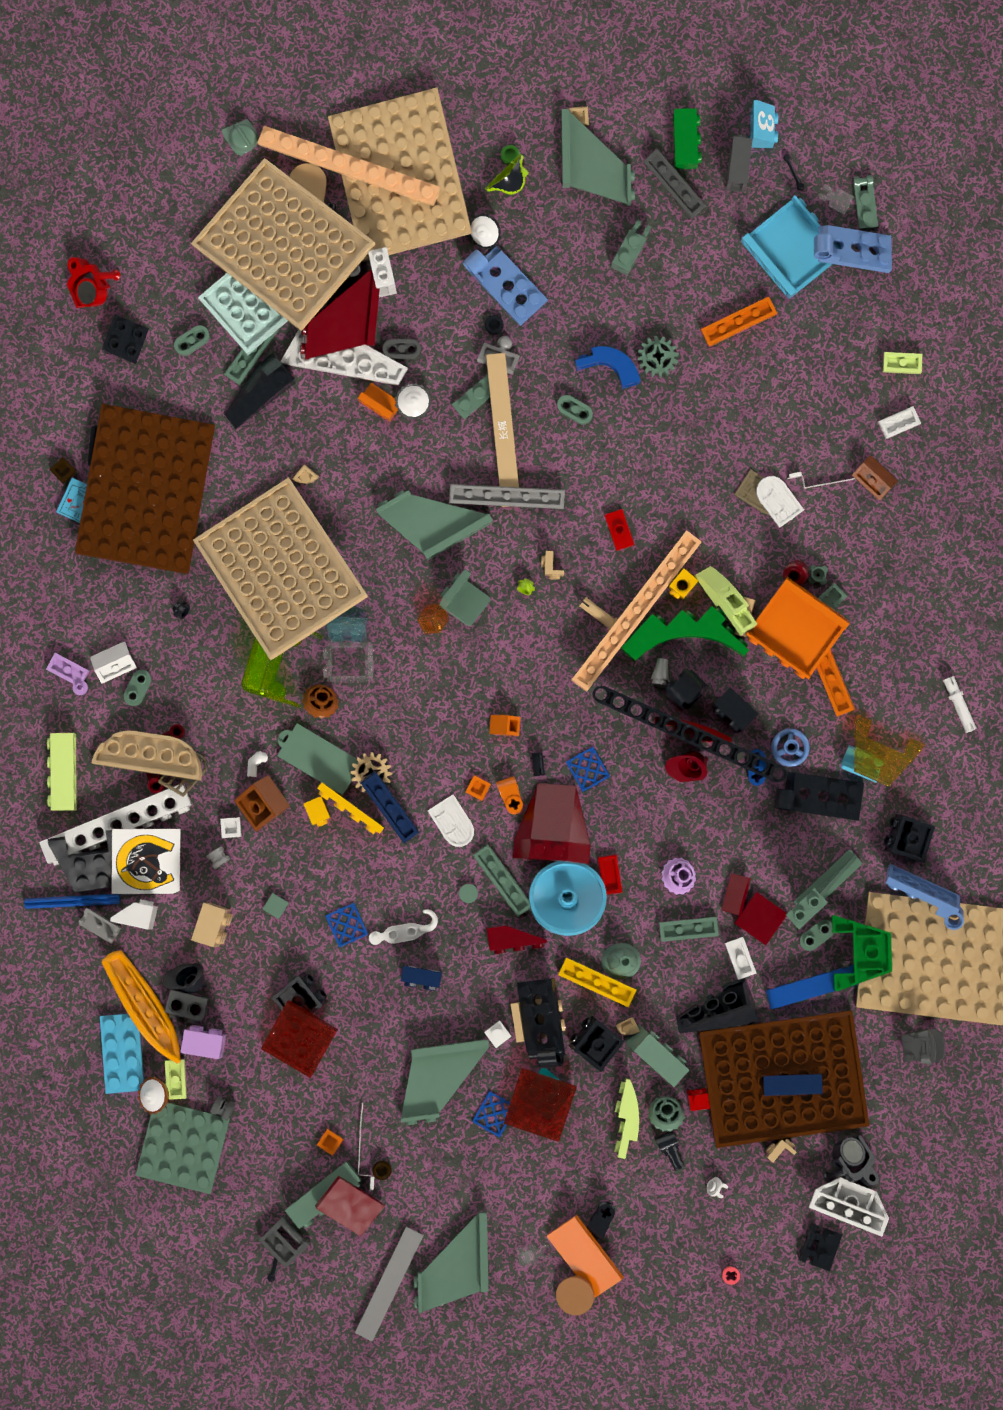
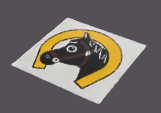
(145, 861)

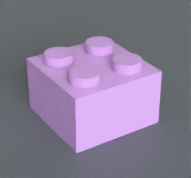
(203, 1043)

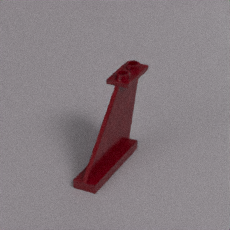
(345, 322)

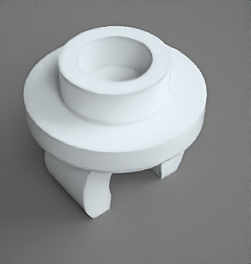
(714, 1187)

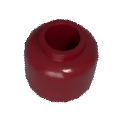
(796, 571)

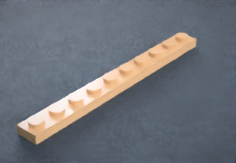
(349, 165)
(636, 611)

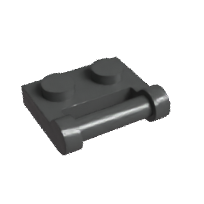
(279, 1246)

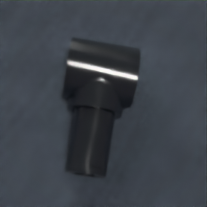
(669, 1146)

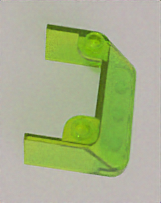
(261, 675)

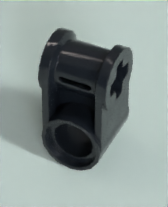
(599, 1223)

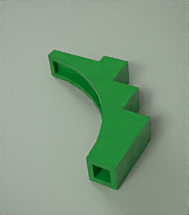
(683, 625)

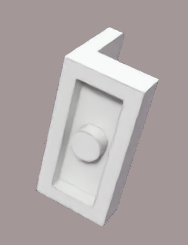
(112, 662)

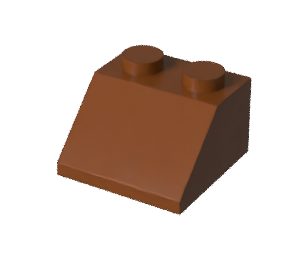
(262, 803)

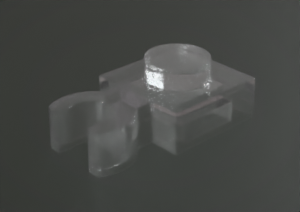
(838, 200)
(529, 1255)

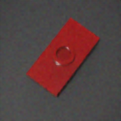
(619, 530)

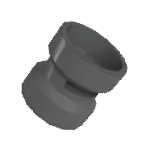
(227, 1108)

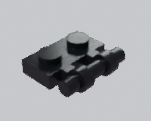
(826, 1248)

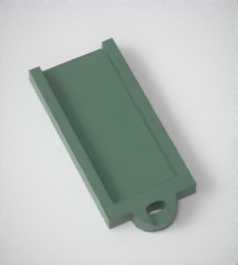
(317, 758)

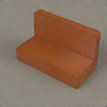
(874, 477)

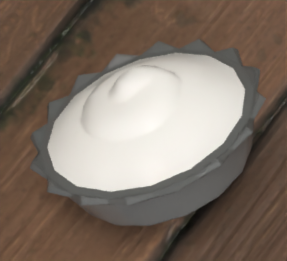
(413, 401)

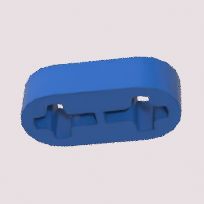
(761, 765)

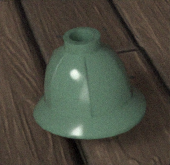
(621, 961)

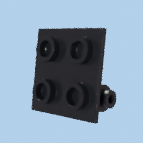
(125, 339)

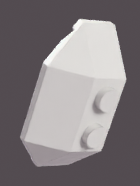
(851, 1204)

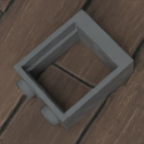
(739, 163)

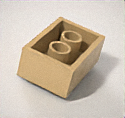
(211, 925)

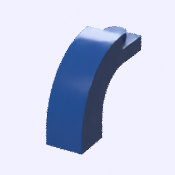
(614, 359)

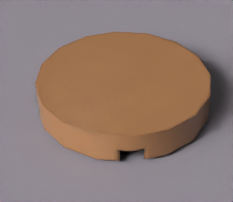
(575, 1295)

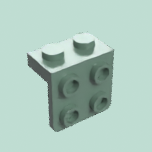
(464, 599)

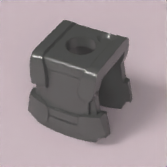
(924, 1046)

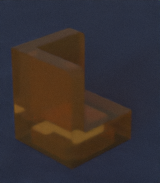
(433, 619)

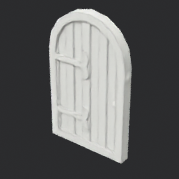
(778, 500)
(452, 822)

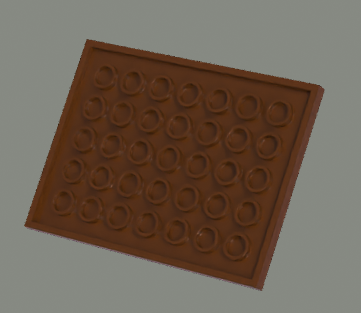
(144, 489)
(814, 1044)

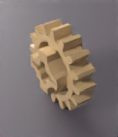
(367, 763)

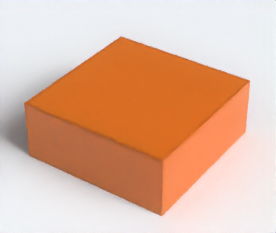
(478, 788)
(330, 1142)

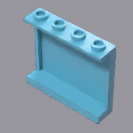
(786, 247)

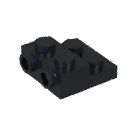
(909, 837)
(302, 993)
(595, 1043)

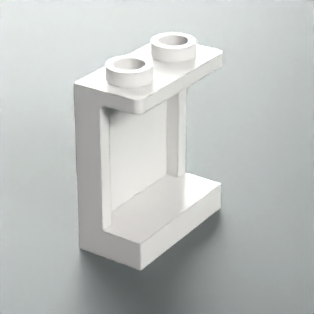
(382, 271)

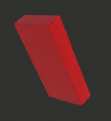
(610, 874)

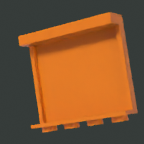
(797, 628)

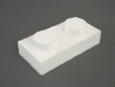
(740, 958)

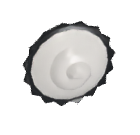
(485, 231)

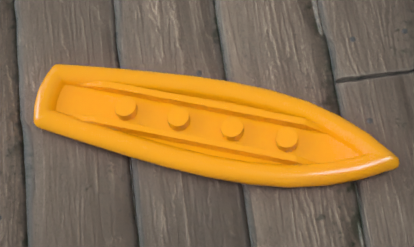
(142, 1005)

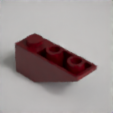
(507, 937)

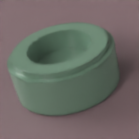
(468, 893)

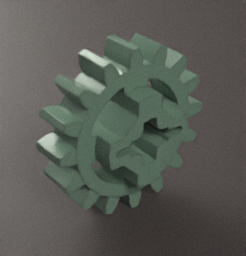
(667, 355)

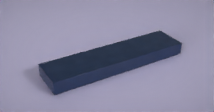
(389, 806)

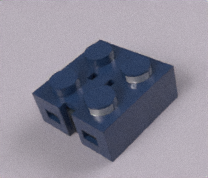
(414, 975)

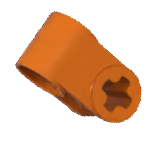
(509, 791)

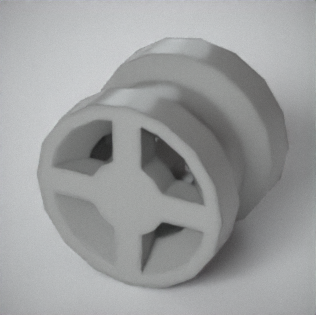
(218, 857)

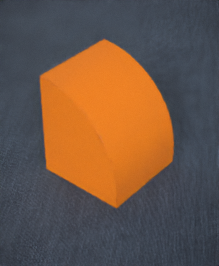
(504, 725)

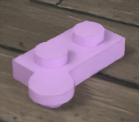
(69, 671)

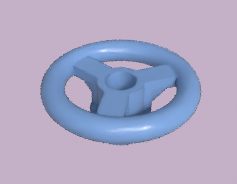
(790, 732)

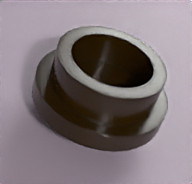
(381, 1170)

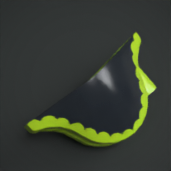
(511, 179)

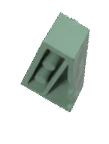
(657, 1055)

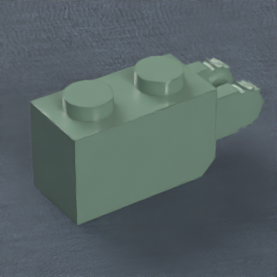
(630, 249)

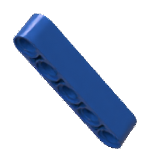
(804, 988)

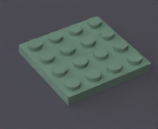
(183, 1147)

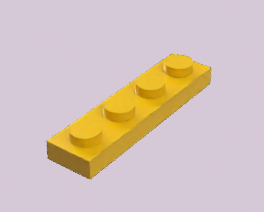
(343, 804)
(597, 982)

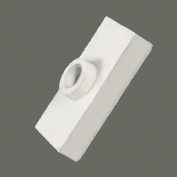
(899, 422)

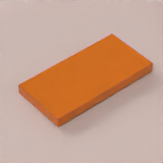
(585, 1255)

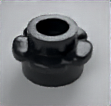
(179, 608)

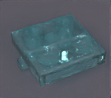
(347, 629)

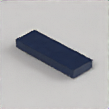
(792, 1084)

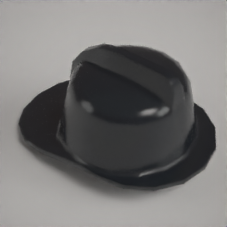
(185, 977)

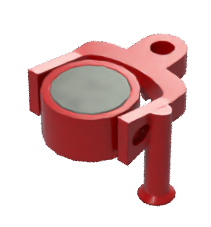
(88, 291)

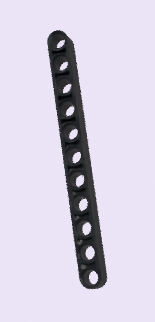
(698, 734)

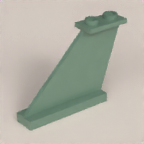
(591, 165)
(430, 523)
(813, 898)
(436, 1076)
(458, 1269)

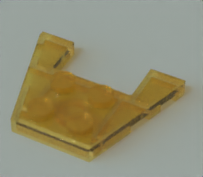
(878, 760)

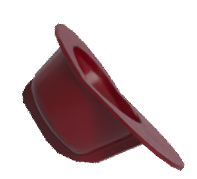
(687, 767)

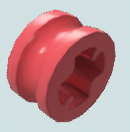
(731, 1269)

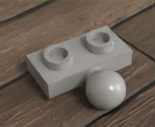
(504, 344)

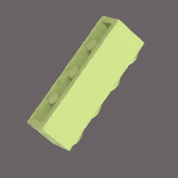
(63, 772)

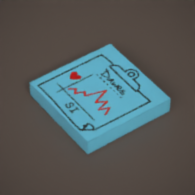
(73, 500)

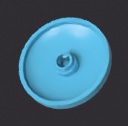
(567, 898)

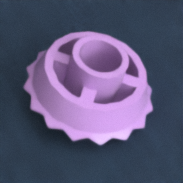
(674, 879)

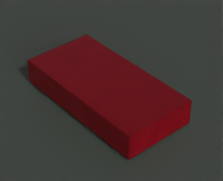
(736, 894)

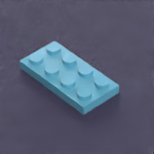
(121, 1054)

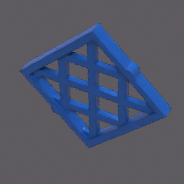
(576, 776)
(340, 911)
(487, 1126)

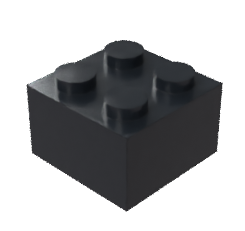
(734, 710)

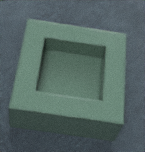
(275, 906)

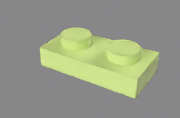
(902, 363)
(176, 1079)

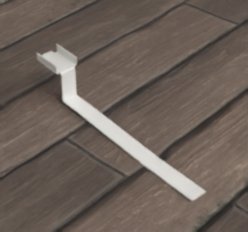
(798, 474)
(372, 1178)

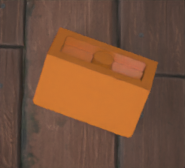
(378, 401)

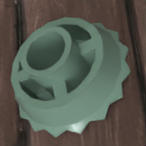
(666, 1113)

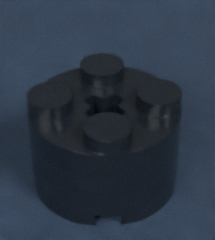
(685, 690)

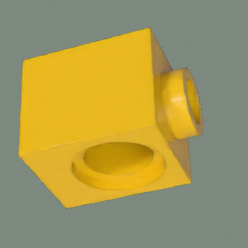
(684, 576)
(317, 811)

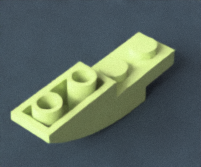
(728, 598)
(629, 1110)

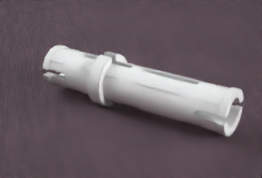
(959, 704)

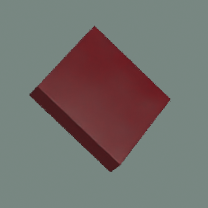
(760, 918)

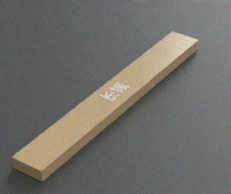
(502, 420)

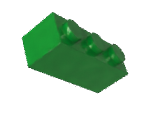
(686, 138)

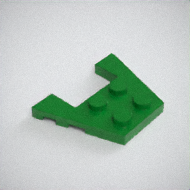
(870, 952)

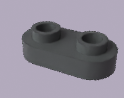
(401, 349)

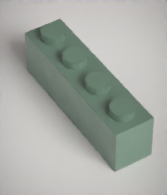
(304, 1208)

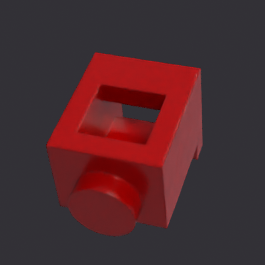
(698, 1099)

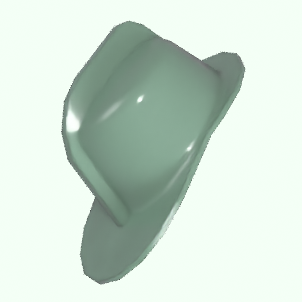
(241, 137)

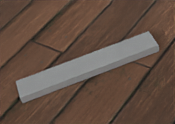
(507, 496)
(389, 1283)

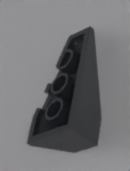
(261, 388)

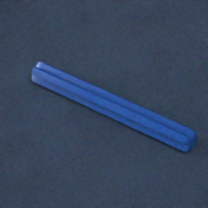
(69, 901)

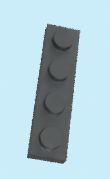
(675, 183)

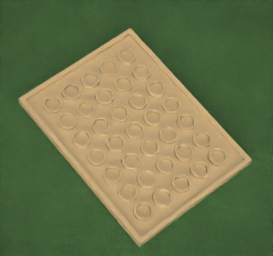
(413, 140)
(283, 244)
(280, 568)
(936, 967)

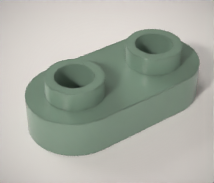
(191, 339)
(575, 409)
(138, 688)
(816, 934)

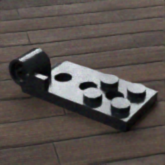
(790, 800)
(552, 1052)

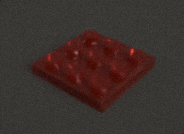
(299, 1038)
(540, 1104)

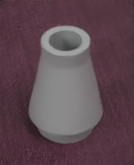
(660, 674)

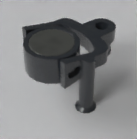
(849, 1154)

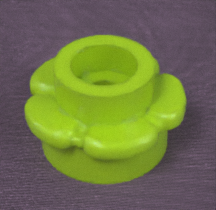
(525, 586)

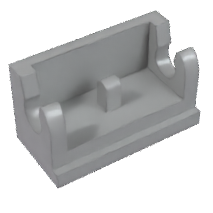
(99, 925)

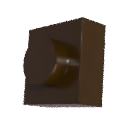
(63, 470)

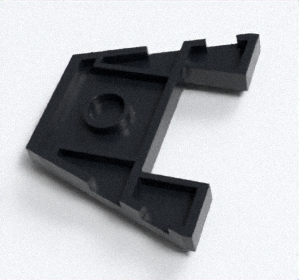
(86, 869)

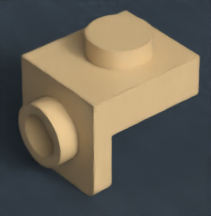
(547, 562)
(775, 1150)

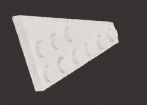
(353, 362)

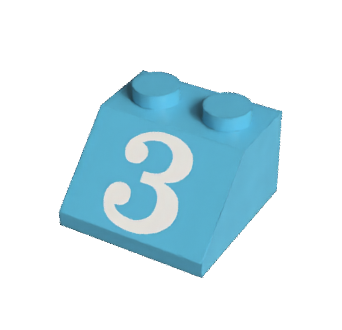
(763, 125)

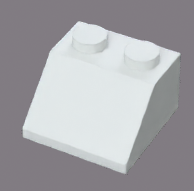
(137, 915)

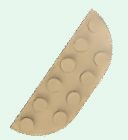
(149, 754)

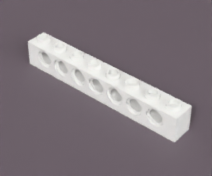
(123, 815)

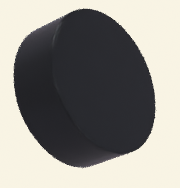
(494, 324)

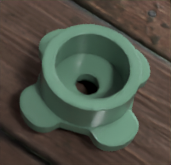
(814, 570)

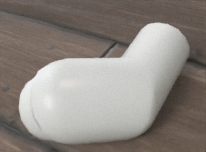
(254, 761)

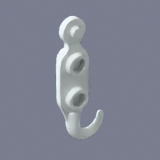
(404, 932)

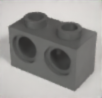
(188, 1001)

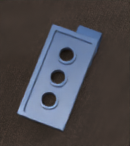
(826, 251)
(480, 269)
(917, 887)

